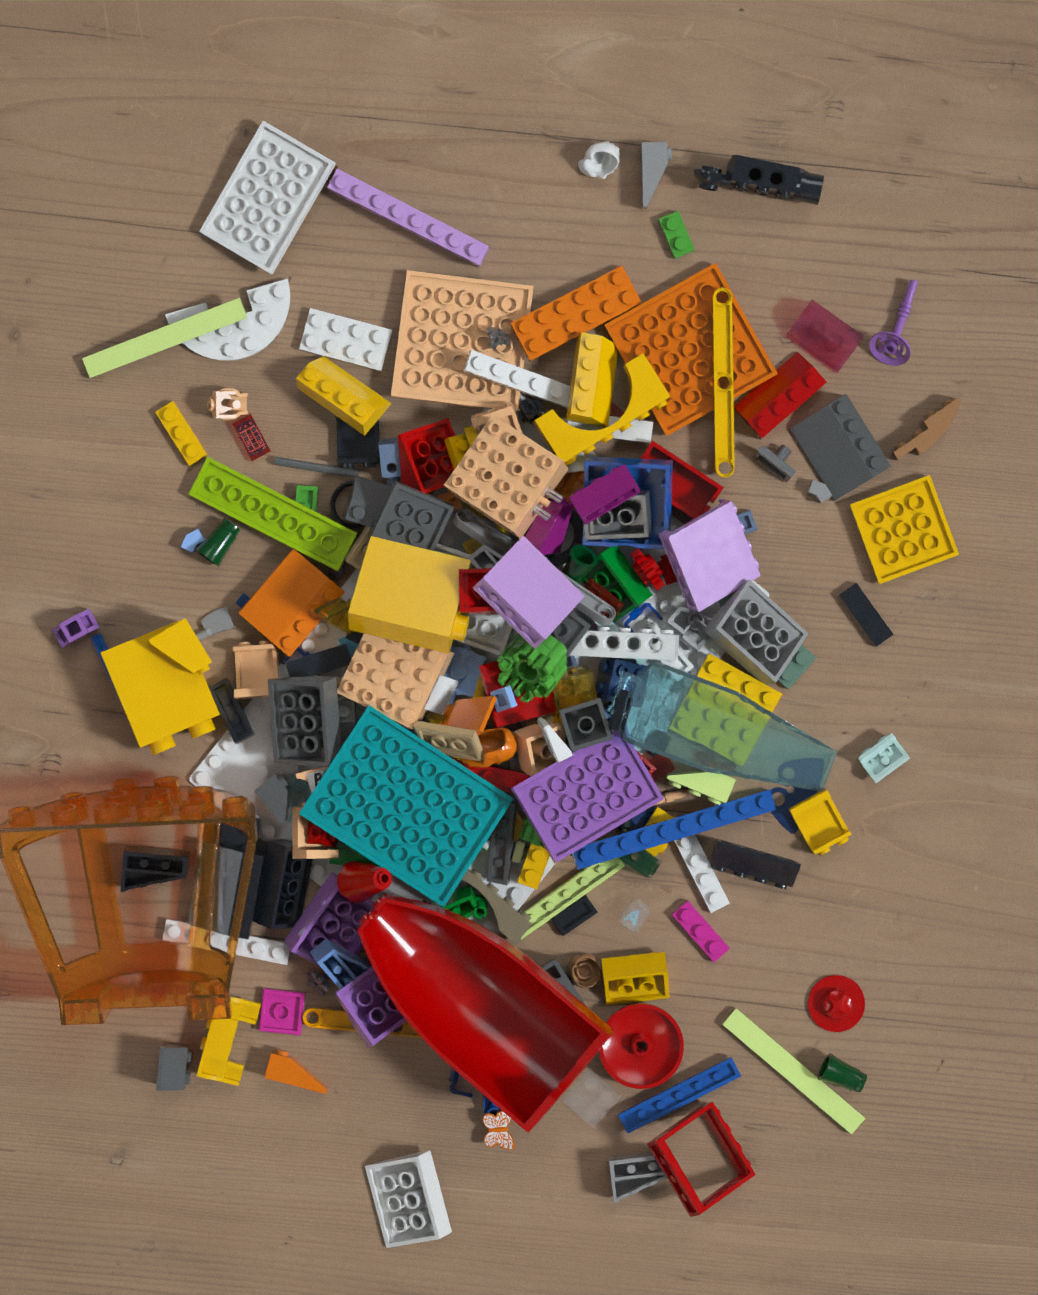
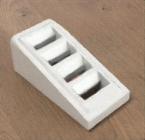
(556, 746)

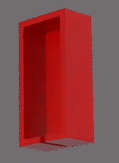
(689, 486)

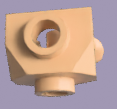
(227, 404)

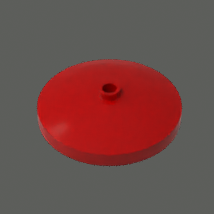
(647, 1065)

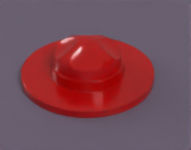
(836, 1003)

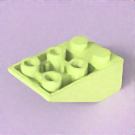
(713, 785)

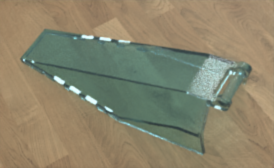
(719, 730)

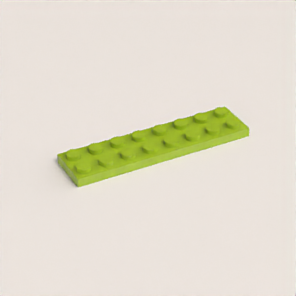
(273, 513)

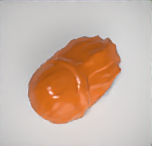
(498, 747)

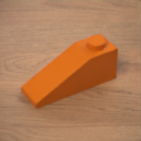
(290, 1071)

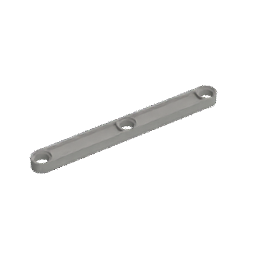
(502, 543)

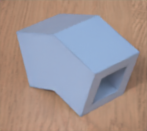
(192, 540)

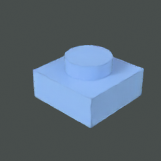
(505, 698)

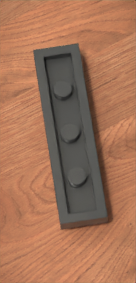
(502, 847)

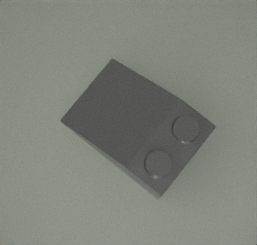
(626, 520)

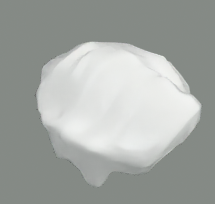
(600, 160)

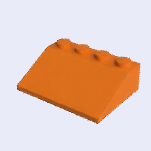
(287, 602)

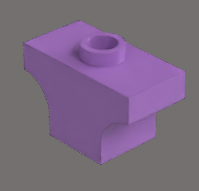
(75, 628)

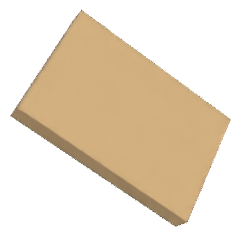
(451, 740)

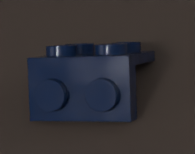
(609, 676)

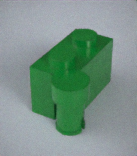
(464, 901)

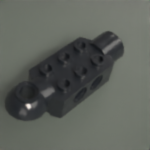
(794, 181)

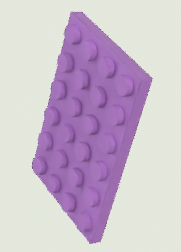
(586, 795)

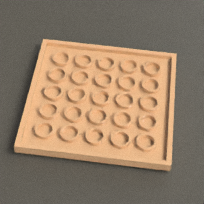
(439, 327)

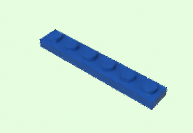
(679, 1095)

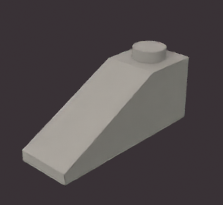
(653, 162)

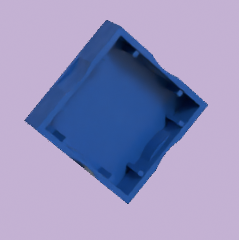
(649, 475)

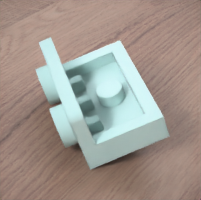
(883, 757)

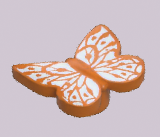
(498, 1131)

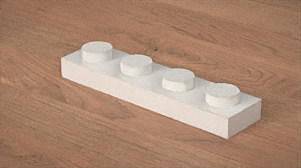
(702, 872)

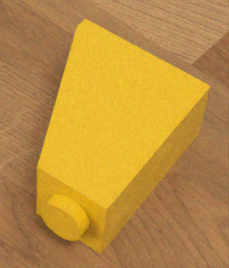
(182, 647)

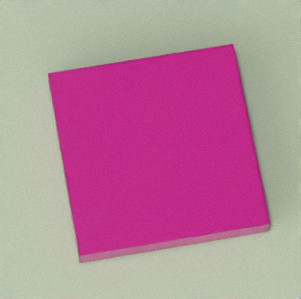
(282, 1011)

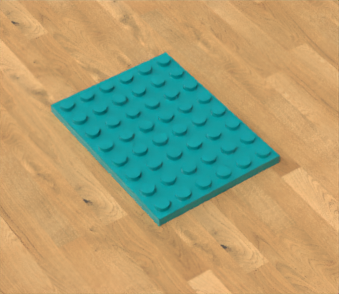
(406, 805)

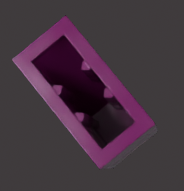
(549, 534)

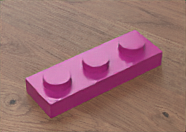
(700, 931)

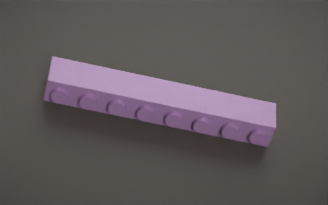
(408, 218)

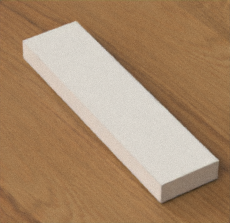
(639, 431)

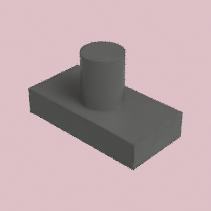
(775, 461)

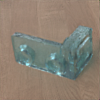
(299, 785)

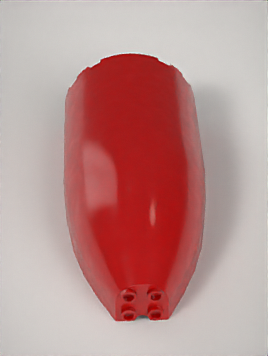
(482, 1005)

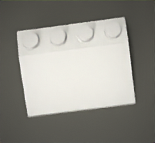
(408, 1199)

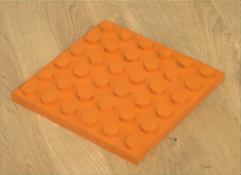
(678, 343)

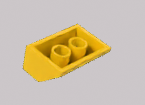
(635, 978)

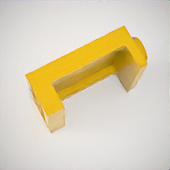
(820, 822)

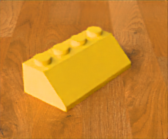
(592, 380)
(342, 394)

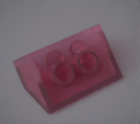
(824, 336)

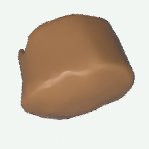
(584, 970)

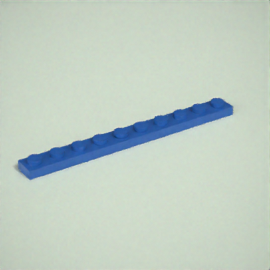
(674, 829)

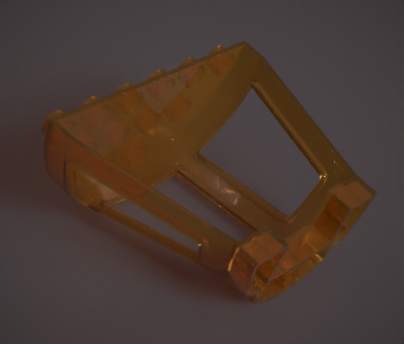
(138, 973)

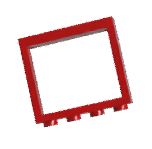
(676, 1175)

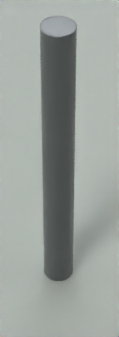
(316, 467)

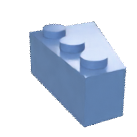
(339, 963)

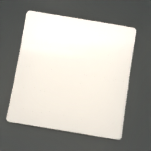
(441, 694)

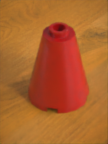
(362, 880)

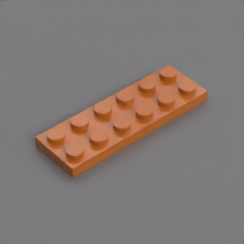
(575, 313)

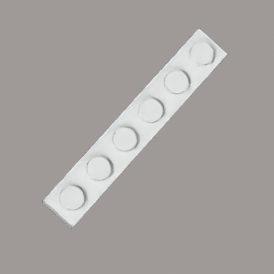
(517, 378)
(254, 947)

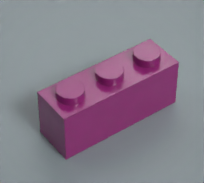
(604, 494)

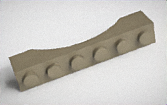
(510, 921)

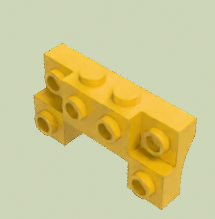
(219, 1041)

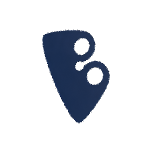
(782, 813)

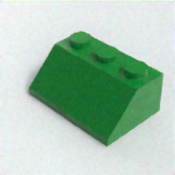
(619, 579)

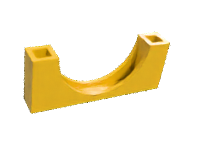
(645, 394)

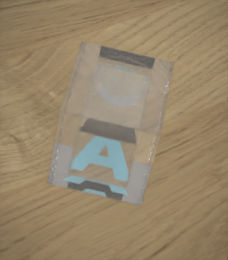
(634, 915)

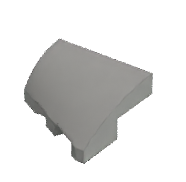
(689, 627)

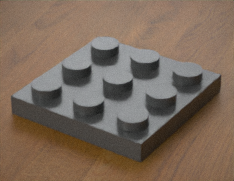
(412, 517)

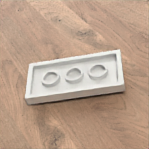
(345, 339)

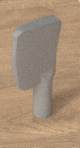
(215, 623)

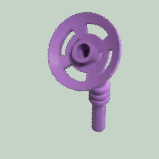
(895, 339)

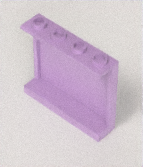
(710, 556)
(529, 592)

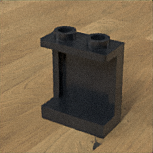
(355, 447)

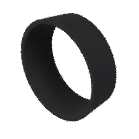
(332, 505)

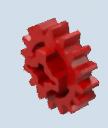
(647, 569)

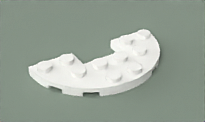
(248, 336)

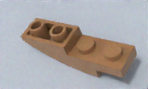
(935, 425)

